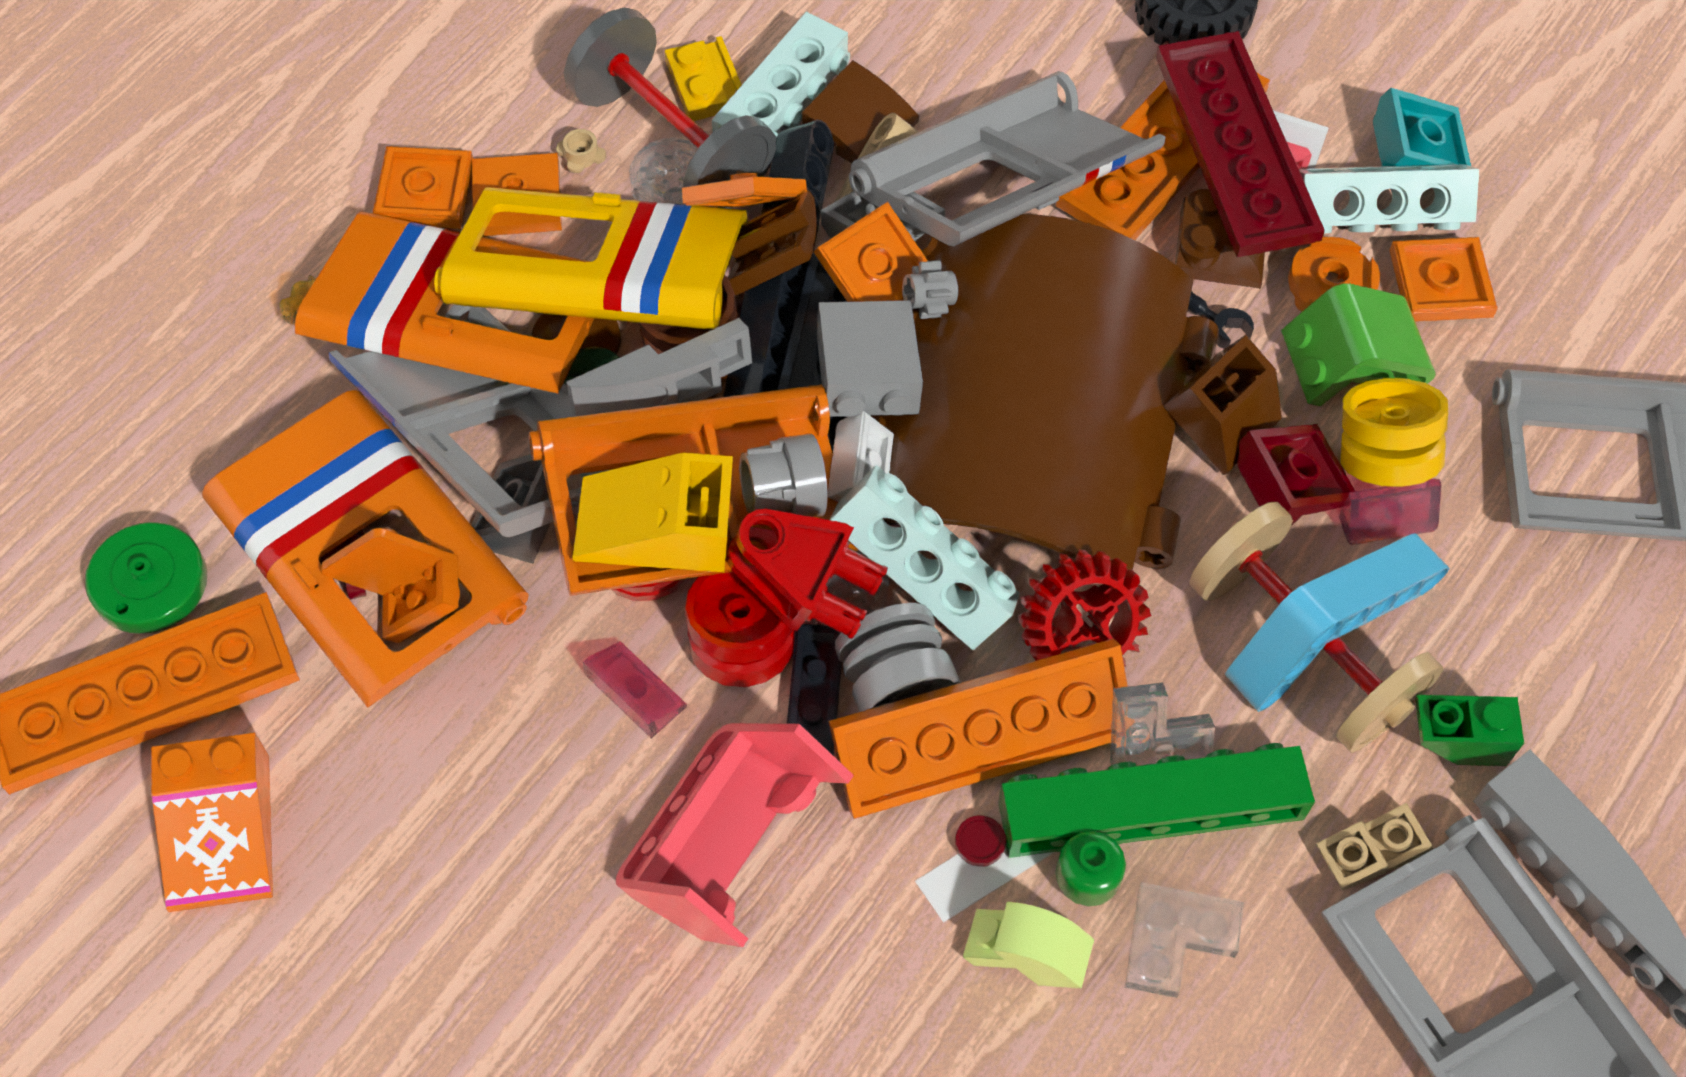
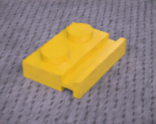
(703, 77)

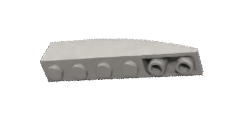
(1589, 874)

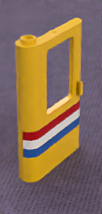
(653, 266)

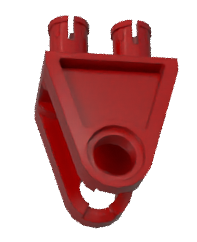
(797, 565)

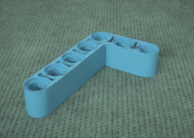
(1329, 610)

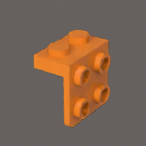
(411, 575)

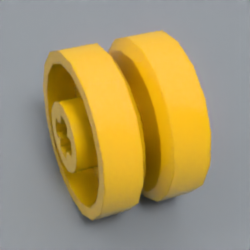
(1394, 432)

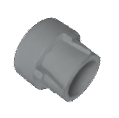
(785, 476)

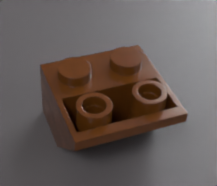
(1226, 400)

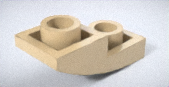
(1374, 847)

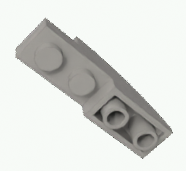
(672, 377)

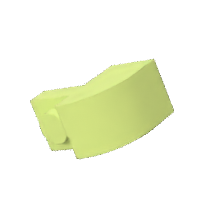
(1032, 941)

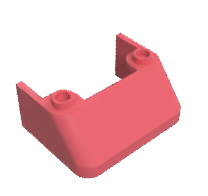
(718, 818)

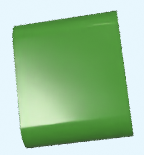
(1355, 338)

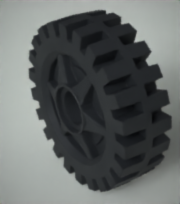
(1194, 19)

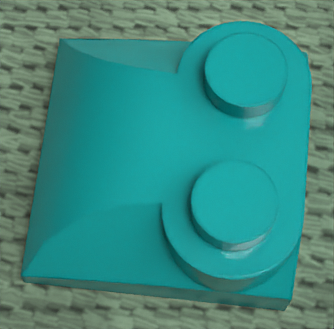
(1418, 131)

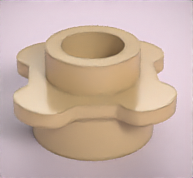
(580, 150)

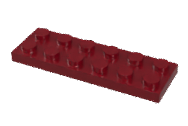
(1239, 145)

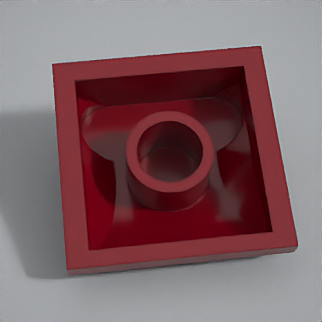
(1293, 469)

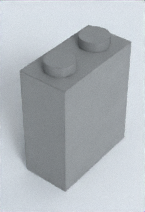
(869, 358)

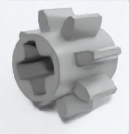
(930, 289)

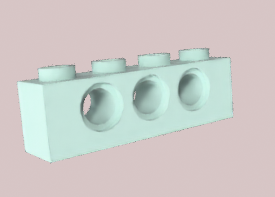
(790, 76)
(1453, 202)
(929, 581)

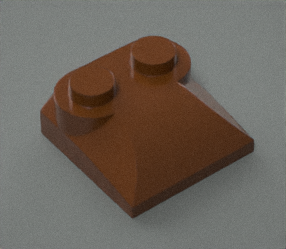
(1205, 247)

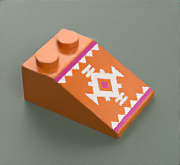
(213, 821)

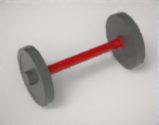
(613, 59)

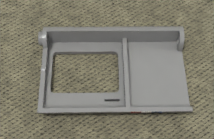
(1021, 130)
(1596, 404)
(1561, 1030)

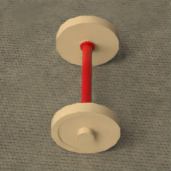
(1243, 554)

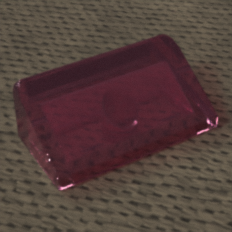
(1391, 512)
(633, 688)

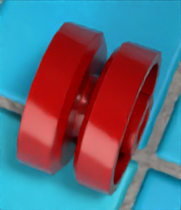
(734, 632)

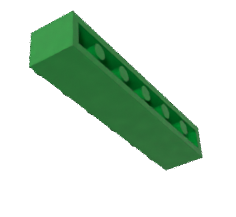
(1156, 799)

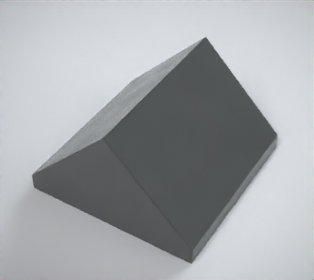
(526, 485)

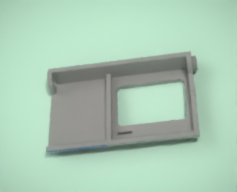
(436, 401)

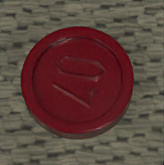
(980, 841)

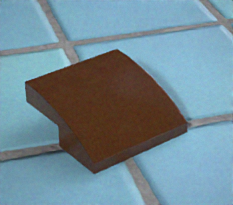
(854, 108)
(774, 243)

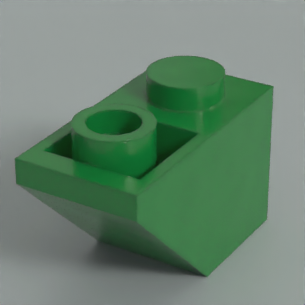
(1470, 728)

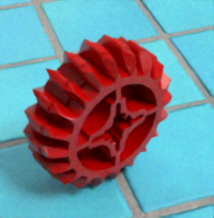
(1117, 595)

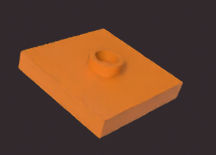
(519, 172)
(424, 185)
(743, 190)
(871, 257)
(1444, 278)

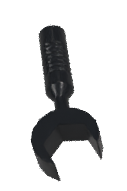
(1225, 319)

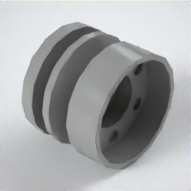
(895, 656)

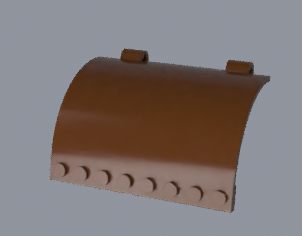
(1053, 389)

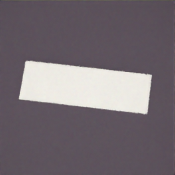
(958, 884)

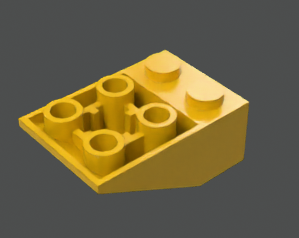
(657, 514)

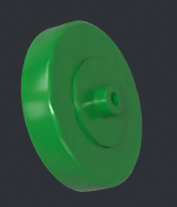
(146, 577)

